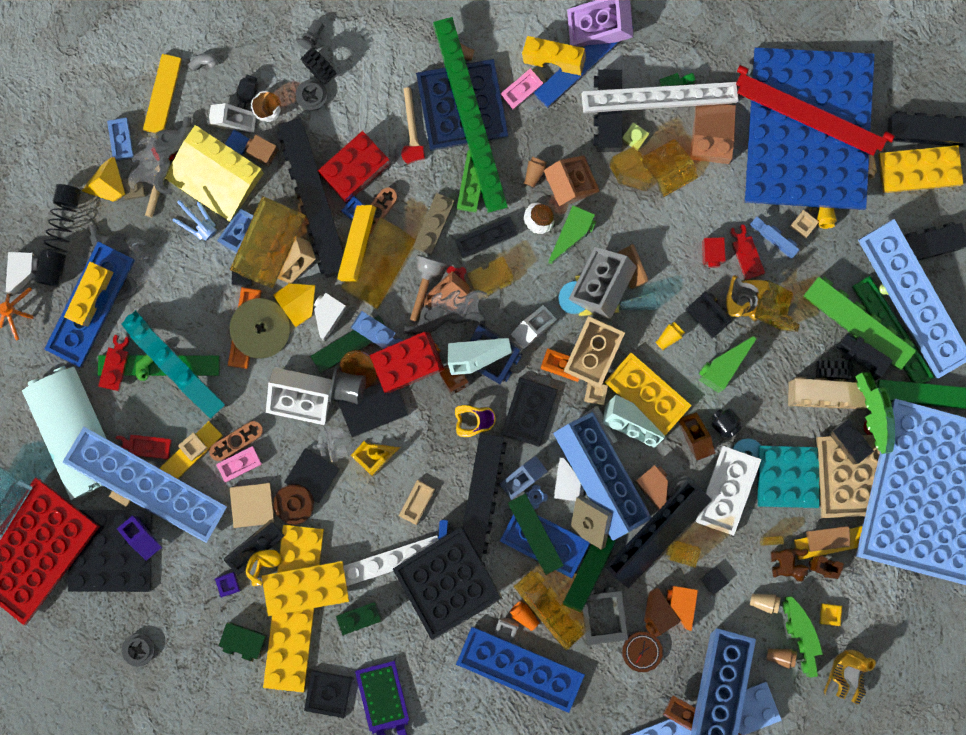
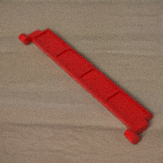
(810, 115)

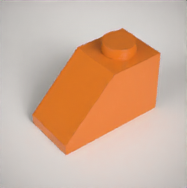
(683, 604)

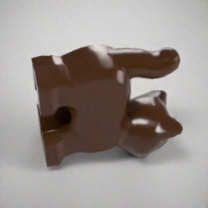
(787, 563)
(828, 568)

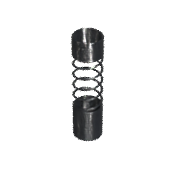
(52, 263)

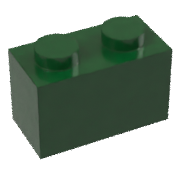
(359, 618)
(242, 641)

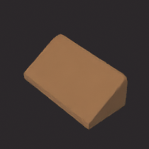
(639, 277)
(828, 538)

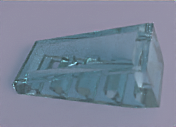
(645, 302)

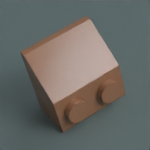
(571, 180)

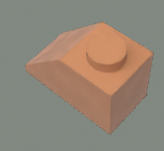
(447, 286)
(654, 485)

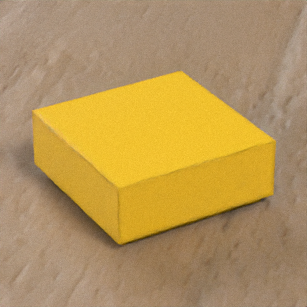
(830, 614)

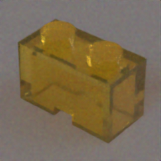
(491, 278)

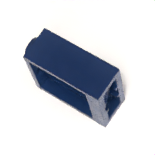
(515, 357)

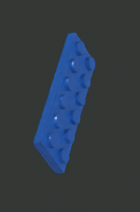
(73, 340)
(520, 669)

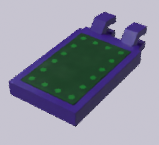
(383, 698)

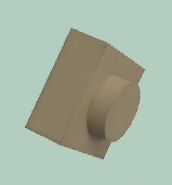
(133, 194)

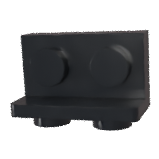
(709, 314)

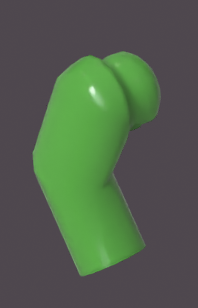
(142, 368)

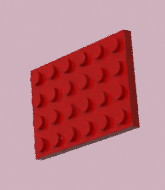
(39, 549)

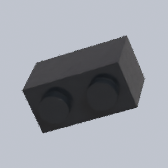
(851, 442)

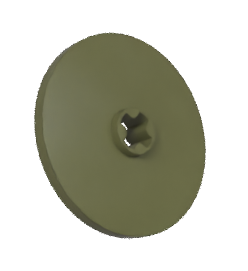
(245, 333)

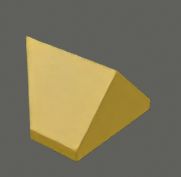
(106, 182)
(296, 301)
(373, 456)

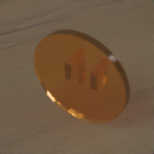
(359, 363)

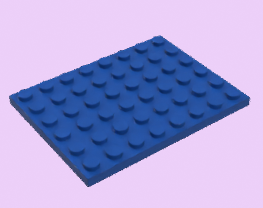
(796, 162)

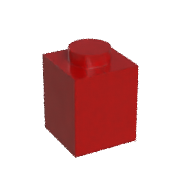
(713, 252)

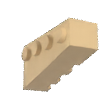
(825, 393)

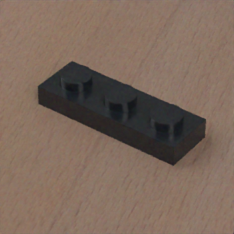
(486, 237)
(261, 540)

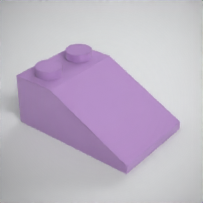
(600, 22)

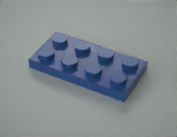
(567, 545)

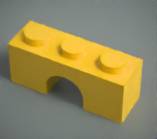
(541, 51)
(83, 303)

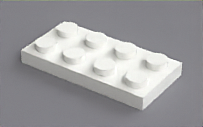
(728, 490)

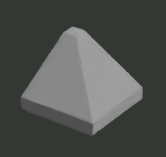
(506, 629)

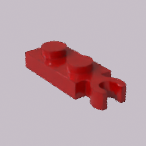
(747, 254)
(114, 365)
(147, 446)

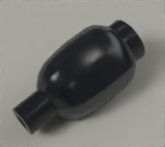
(246, 90)

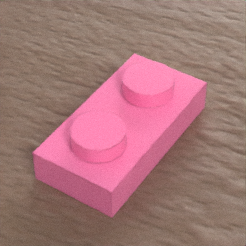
(521, 89)
(239, 464)

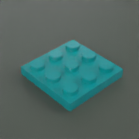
(788, 477)

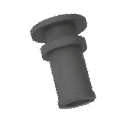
(312, 34)

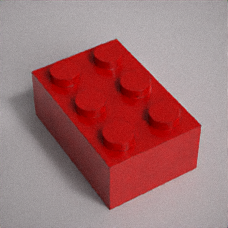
(354, 167)
(407, 362)

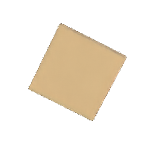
(251, 505)

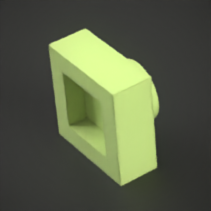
(635, 136)

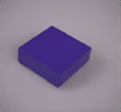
(227, 584)

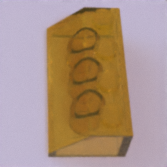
(267, 242)
(381, 262)
(548, 610)

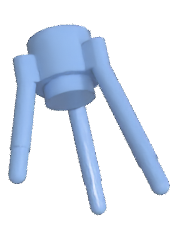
(205, 229)

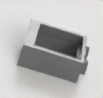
(608, 637)

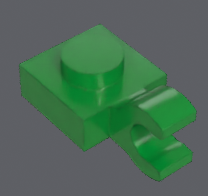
(675, 80)

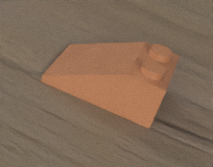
(713, 133)

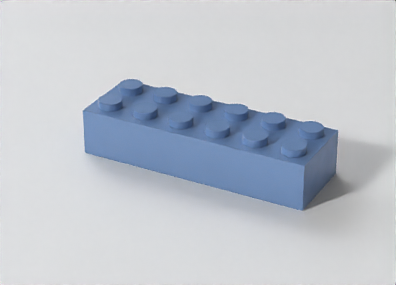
(602, 474)
(723, 684)

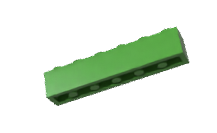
(858, 322)

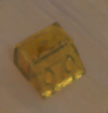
(630, 170)

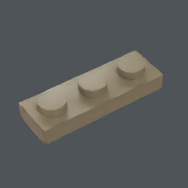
(433, 224)

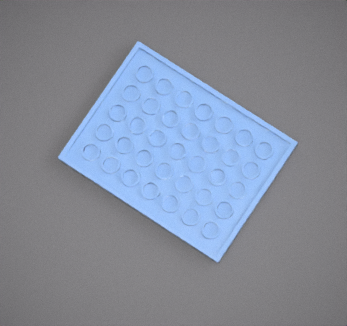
(920, 496)

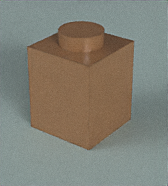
(261, 150)

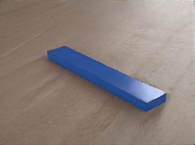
(562, 81)

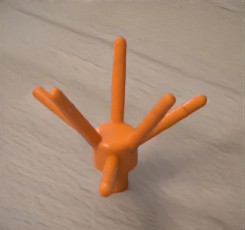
(7, 310)

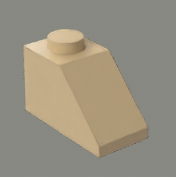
(298, 259)

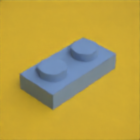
(120, 139)

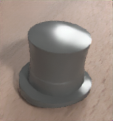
(346, 387)

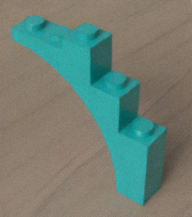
(172, 364)

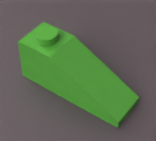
(574, 230)

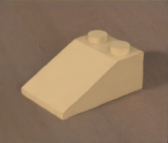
(594, 351)

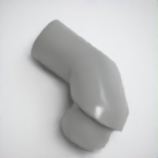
(202, 59)

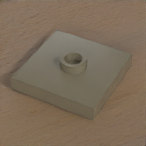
(591, 522)

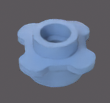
(542, 497)

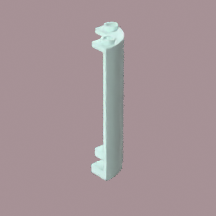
(61, 413)

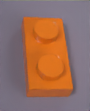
(556, 363)

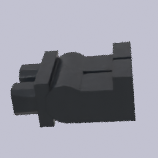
(864, 355)

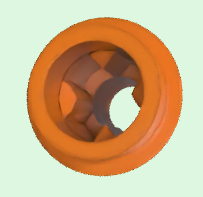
(524, 615)

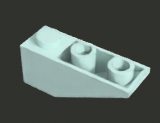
(474, 355)
(628, 419)

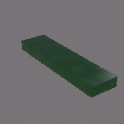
(333, 353)
(535, 534)
(588, 576)

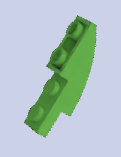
(882, 419)
(801, 626)

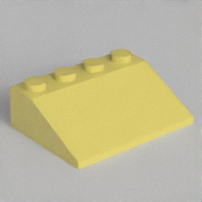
(213, 173)

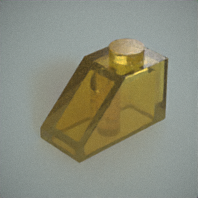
(683, 553)

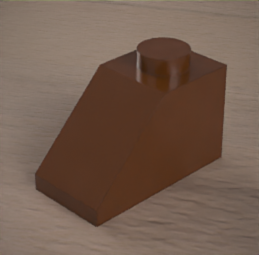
(453, 382)
(697, 436)
(659, 614)

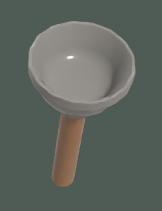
(429, 268)

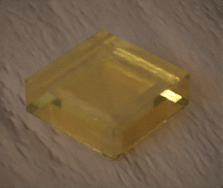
(771, 540)

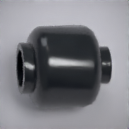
(726, 423)

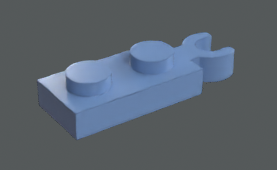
(774, 236)
(374, 330)

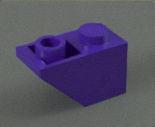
(139, 537)

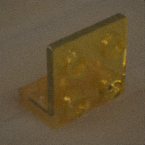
(670, 167)
(774, 308)

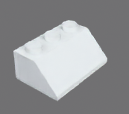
(298, 396)

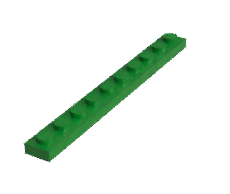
(470, 115)

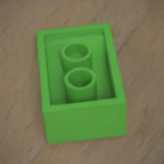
(721, 370)

